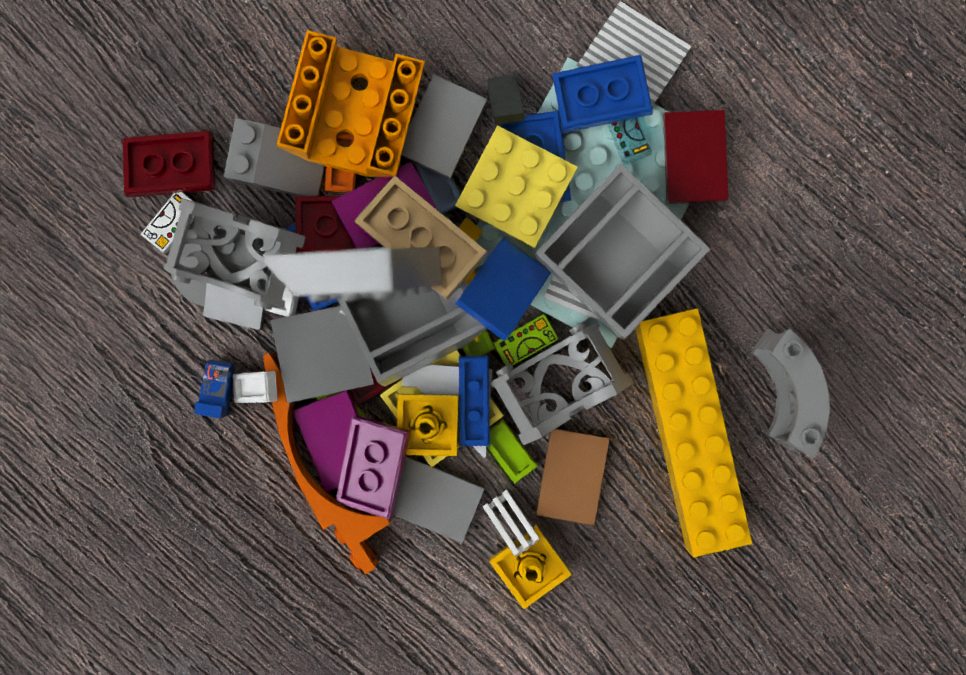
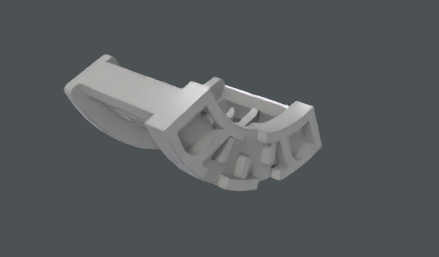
(206, 221)
(601, 386)
(801, 391)

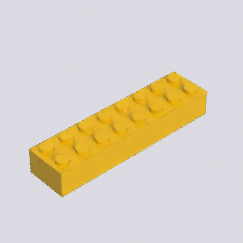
(693, 433)

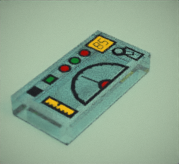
(629, 140)

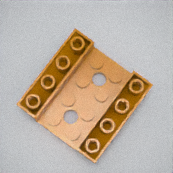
(327, 105)

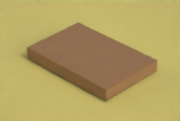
(572, 476)

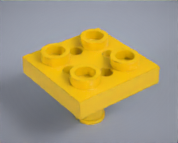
(427, 425)
(530, 586)

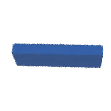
(474, 400)

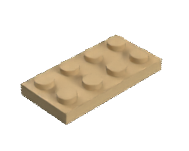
(406, 220)

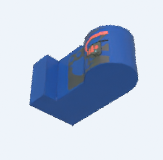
(215, 390)

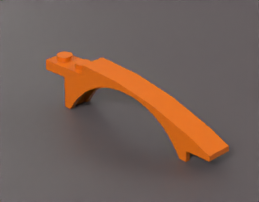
(351, 523)

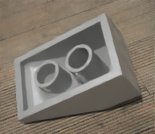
(261, 164)
(226, 304)

